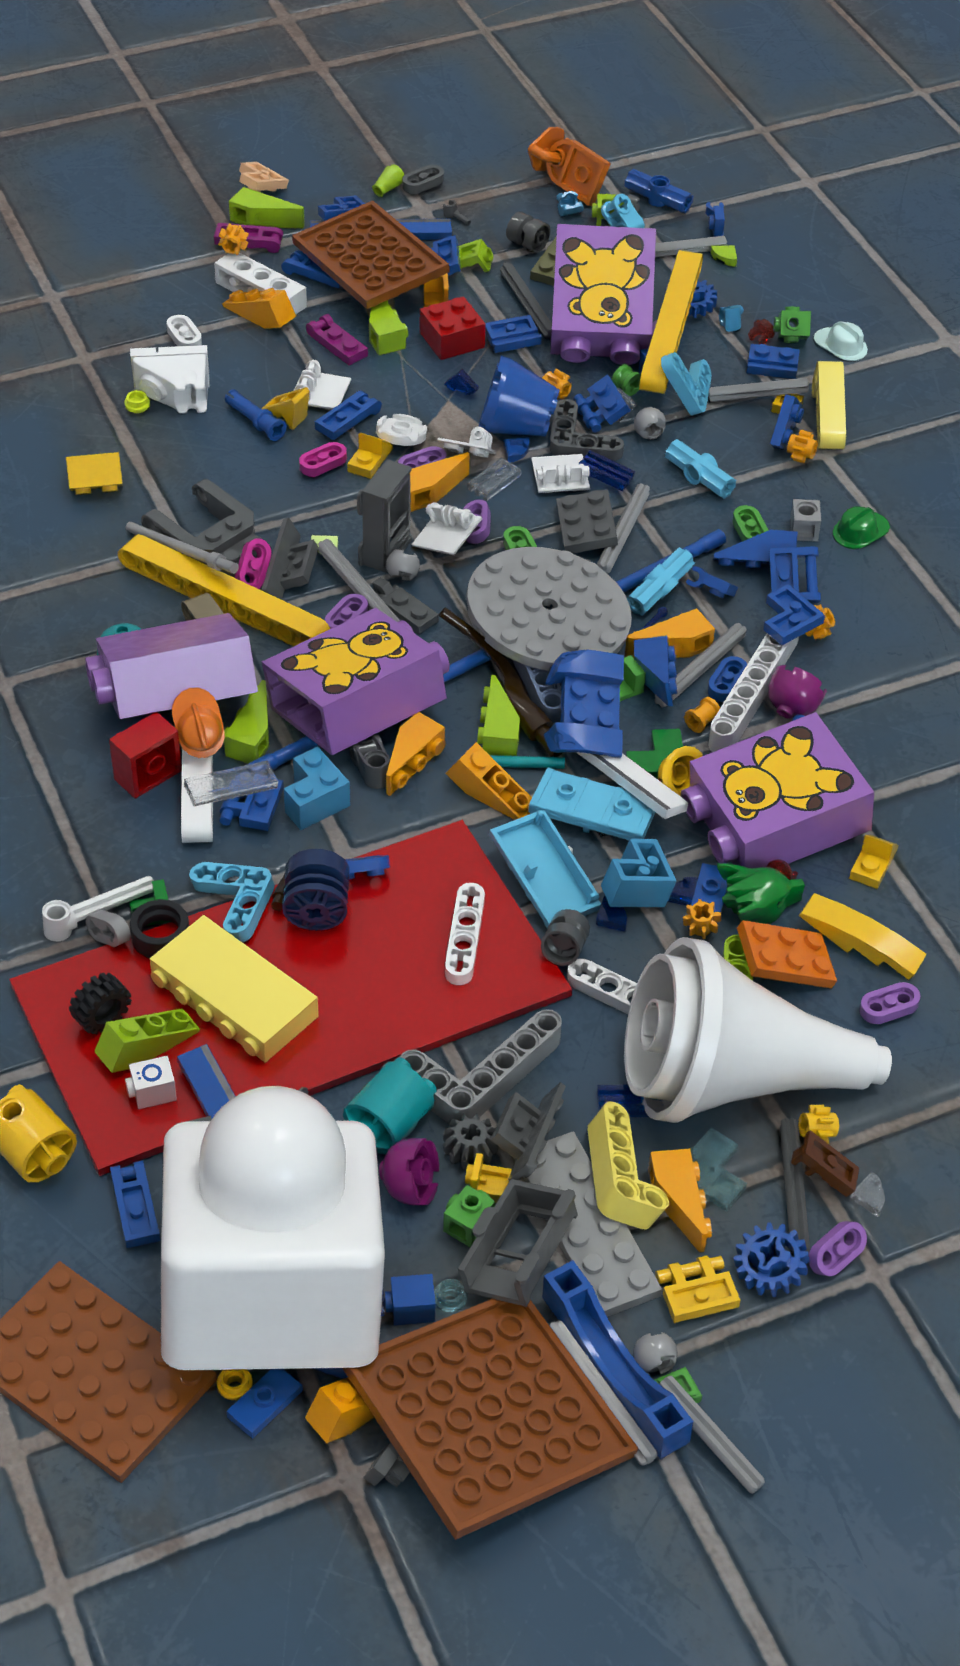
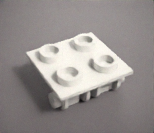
(324, 389)
(479, 443)
(560, 473)
(446, 529)

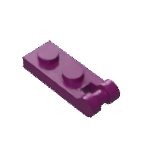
(258, 236)
(337, 340)

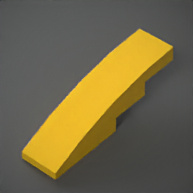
(855, 930)

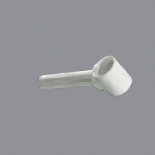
(61, 918)

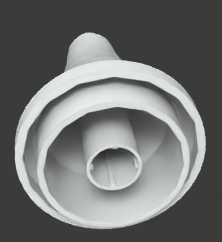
(716, 1037)

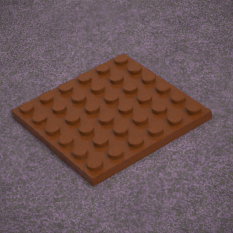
(490, 1413)

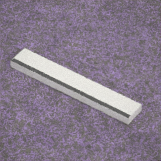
(639, 784)

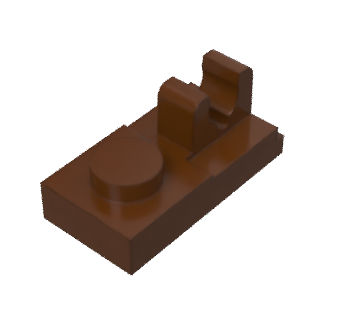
(827, 1163)

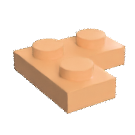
(261, 178)

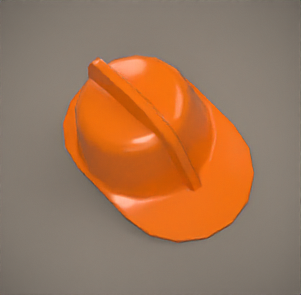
(198, 722)

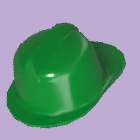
(860, 527)

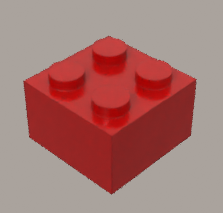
(452, 328)
(145, 754)

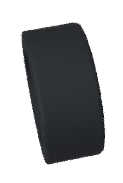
(151, 912)

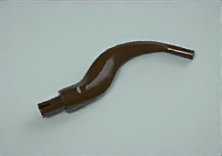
(532, 718)

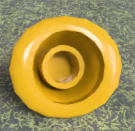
(675, 768)

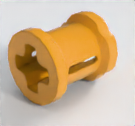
(699, 717)

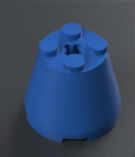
(518, 401)

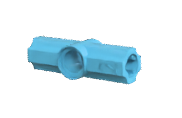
(700, 468)
(660, 581)

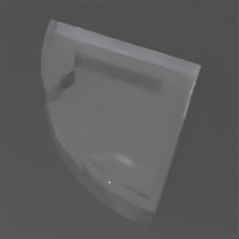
(870, 1194)

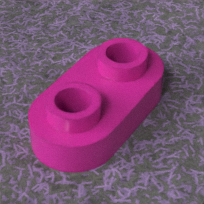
(322, 459)
(254, 567)

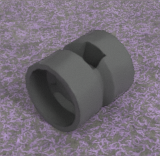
(528, 231)
(565, 937)

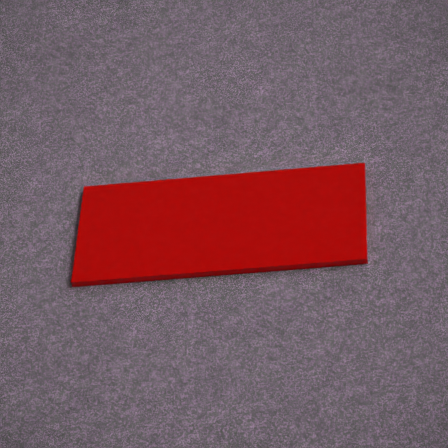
(373, 979)

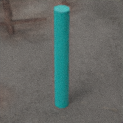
(530, 762)

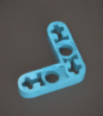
(690, 386)
(252, 885)

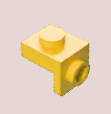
(487, 1177)

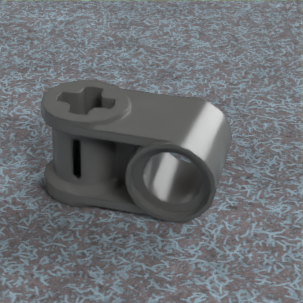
(371, 761)

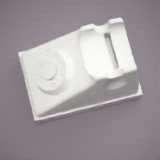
(173, 376)

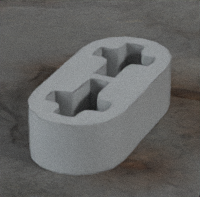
(108, 928)

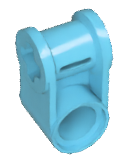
(622, 216)

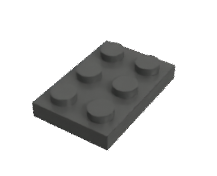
(587, 521)

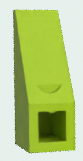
(260, 209)
(386, 330)
(500, 722)
(249, 733)
(143, 1037)

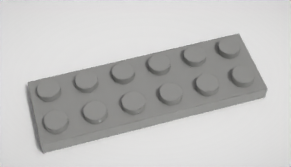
(595, 1243)

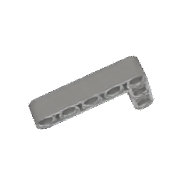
(496, 1073)

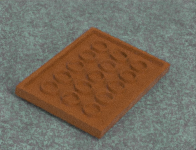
(370, 254)
(93, 1372)

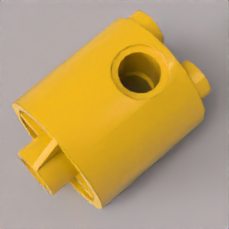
(33, 1135)

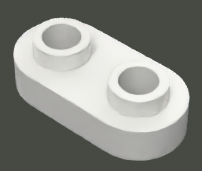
(183, 331)

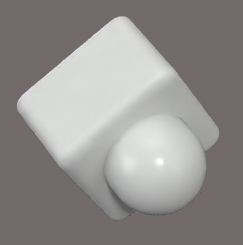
(271, 1238)

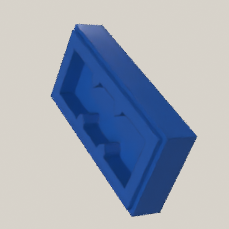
(710, 887)
(264, 1401)

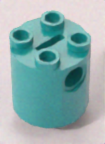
(392, 1103)

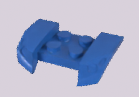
(587, 703)

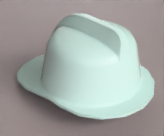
(843, 340)

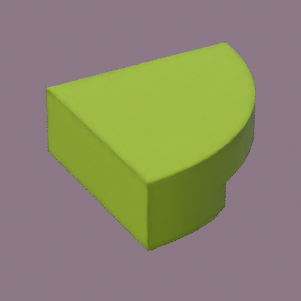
(725, 253)

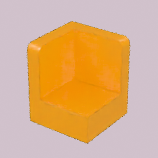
(436, 291)

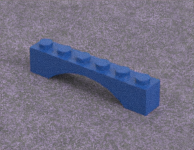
(649, 1404)

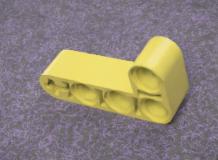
(830, 404)
(615, 1173)

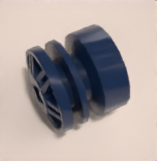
(316, 889)

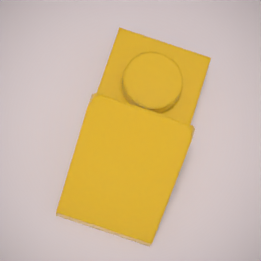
(291, 406)
(369, 456)
(873, 861)

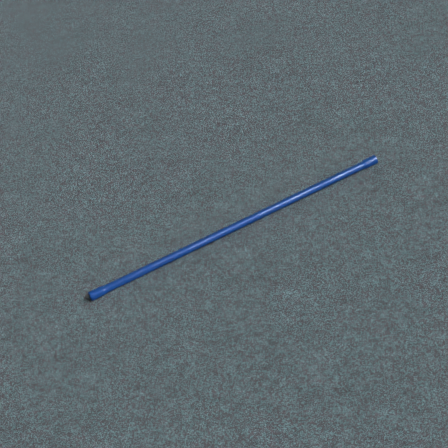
(479, 657)

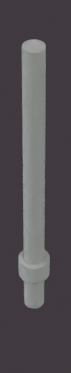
(214, 560)

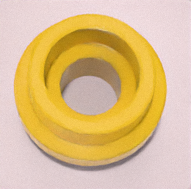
(236, 1375)

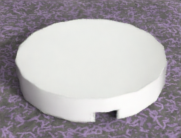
(401, 430)

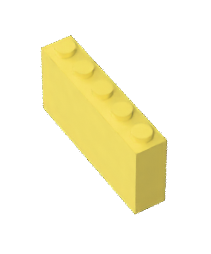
(234, 988)

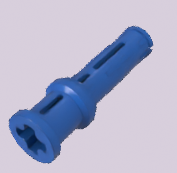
(261, 418)

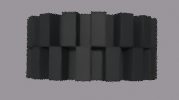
(100, 1002)

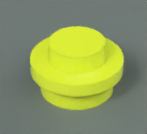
(137, 401)

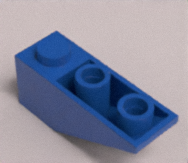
(756, 549)
(659, 666)

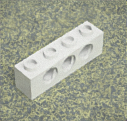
(246, 274)

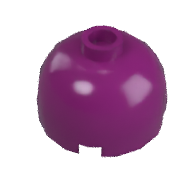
(795, 692)
(409, 1171)

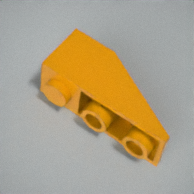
(265, 308)
(436, 479)
(687, 632)
(415, 745)
(489, 783)
(678, 1177)
(337, 1411)

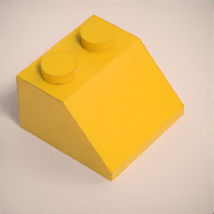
(94, 472)

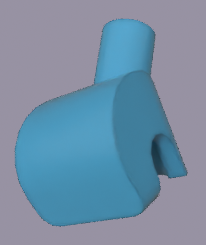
(568, 203)
(731, 317)

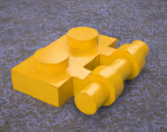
(699, 1296)

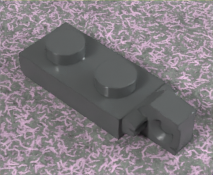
(406, 606)

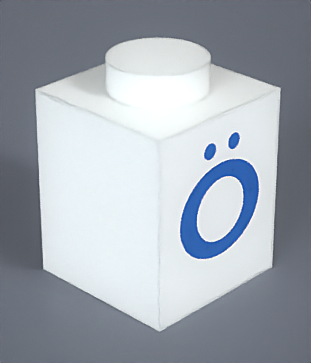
(151, 1082)

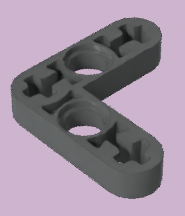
(605, 445)

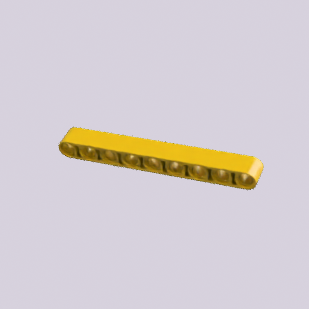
(671, 319)
(231, 595)

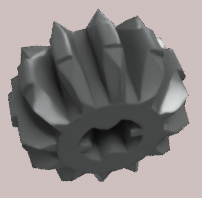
(467, 1138)

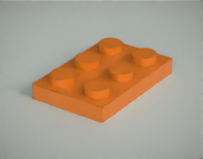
(786, 954)

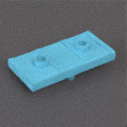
(591, 805)
(545, 866)

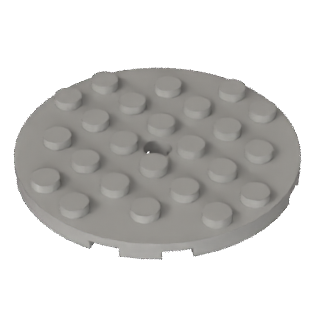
(509, 601)

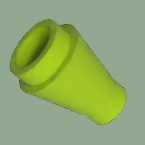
(388, 180)

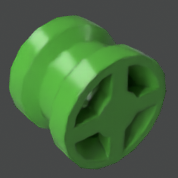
(627, 380)

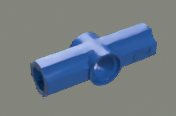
(659, 191)

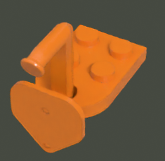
(569, 164)

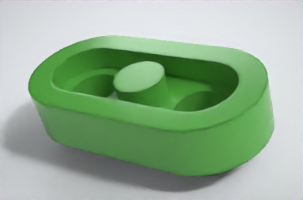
(748, 522)
(517, 537)

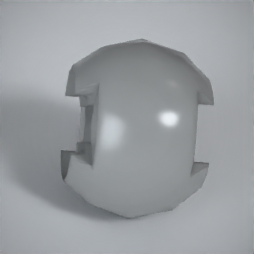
(650, 423)
(403, 564)
(655, 1353)

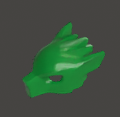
(757, 891)

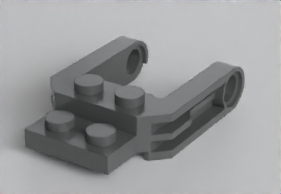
(224, 537)

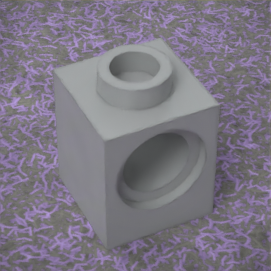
(806, 519)

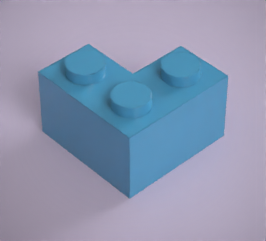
(317, 789)
(639, 877)

